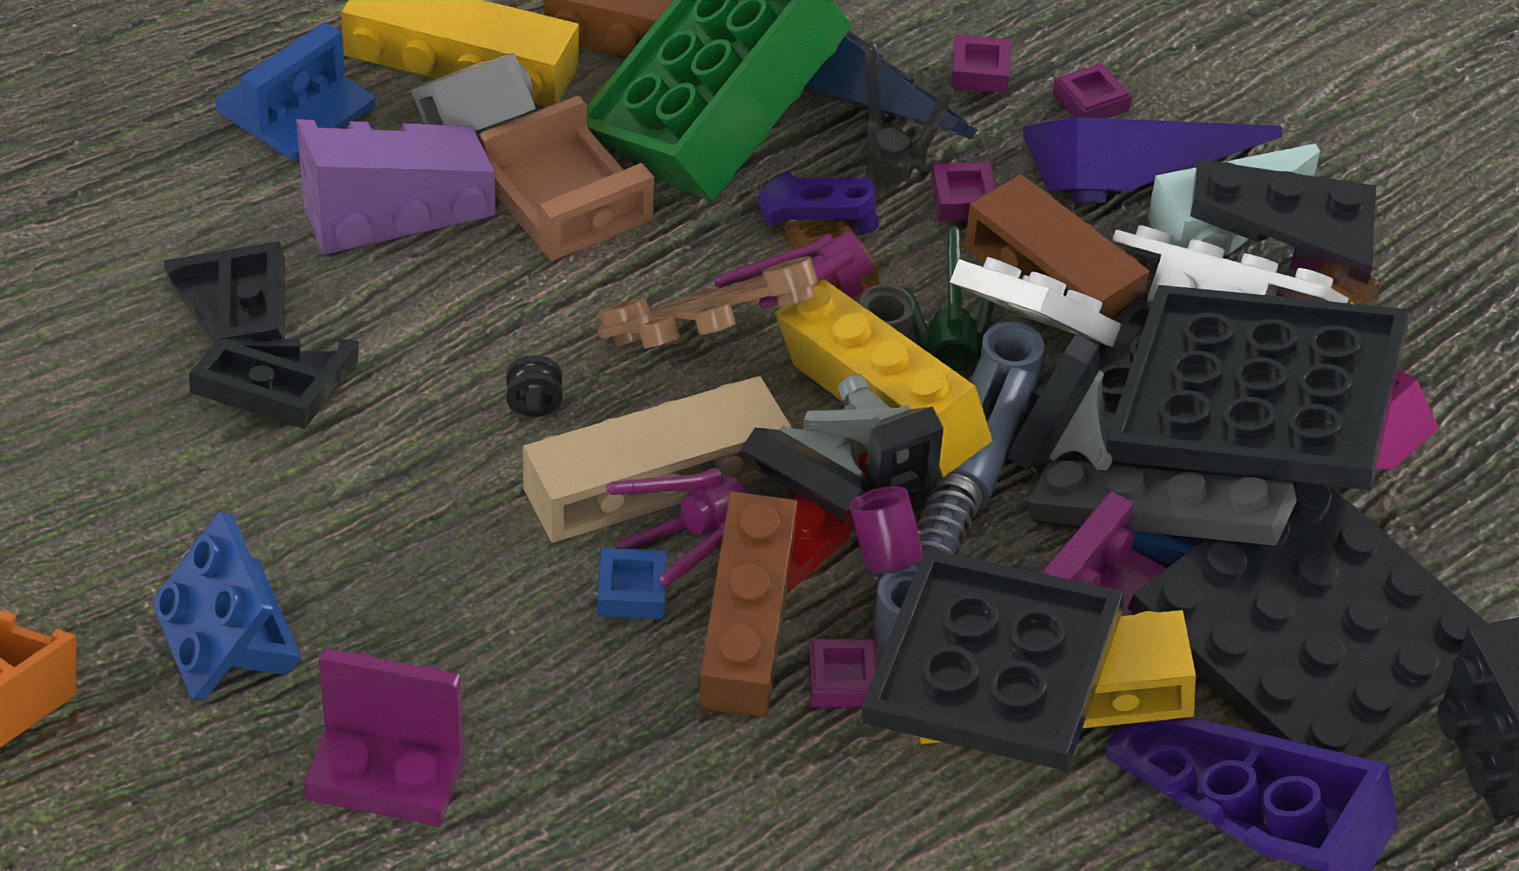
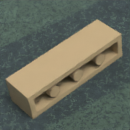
(686, 436)

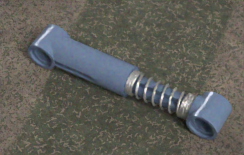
(1003, 378)

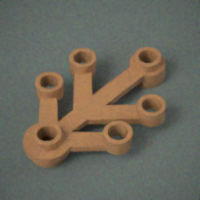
(710, 308)

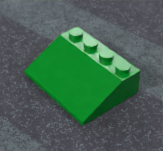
(712, 85)

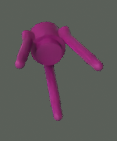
(838, 261)
(701, 513)

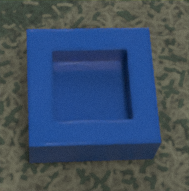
(631, 583)

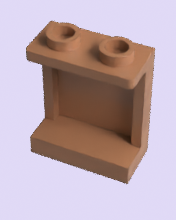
(564, 180)

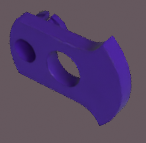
(846, 200)

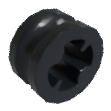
(534, 400)

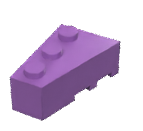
(391, 183)

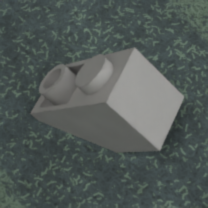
(477, 94)

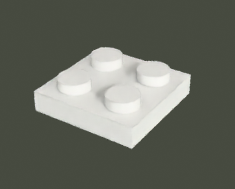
(1037, 299)

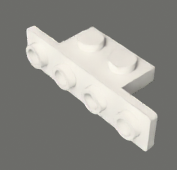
(1205, 268)

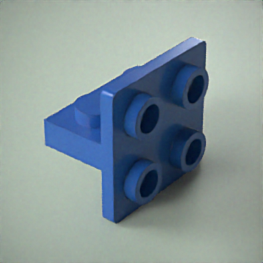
(297, 84)
(222, 612)

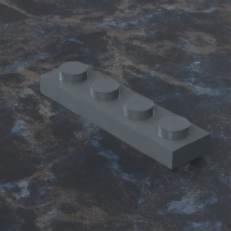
(1167, 501)

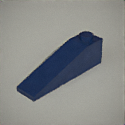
(845, 80)

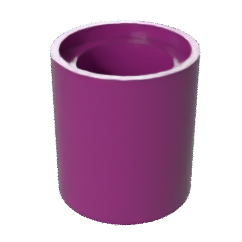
(886, 529)

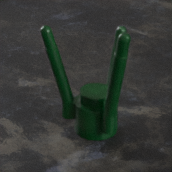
(952, 332)

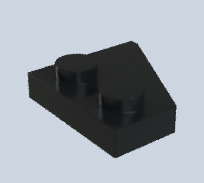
(234, 291)
(272, 376)

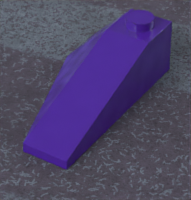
(1122, 154)
(1267, 790)

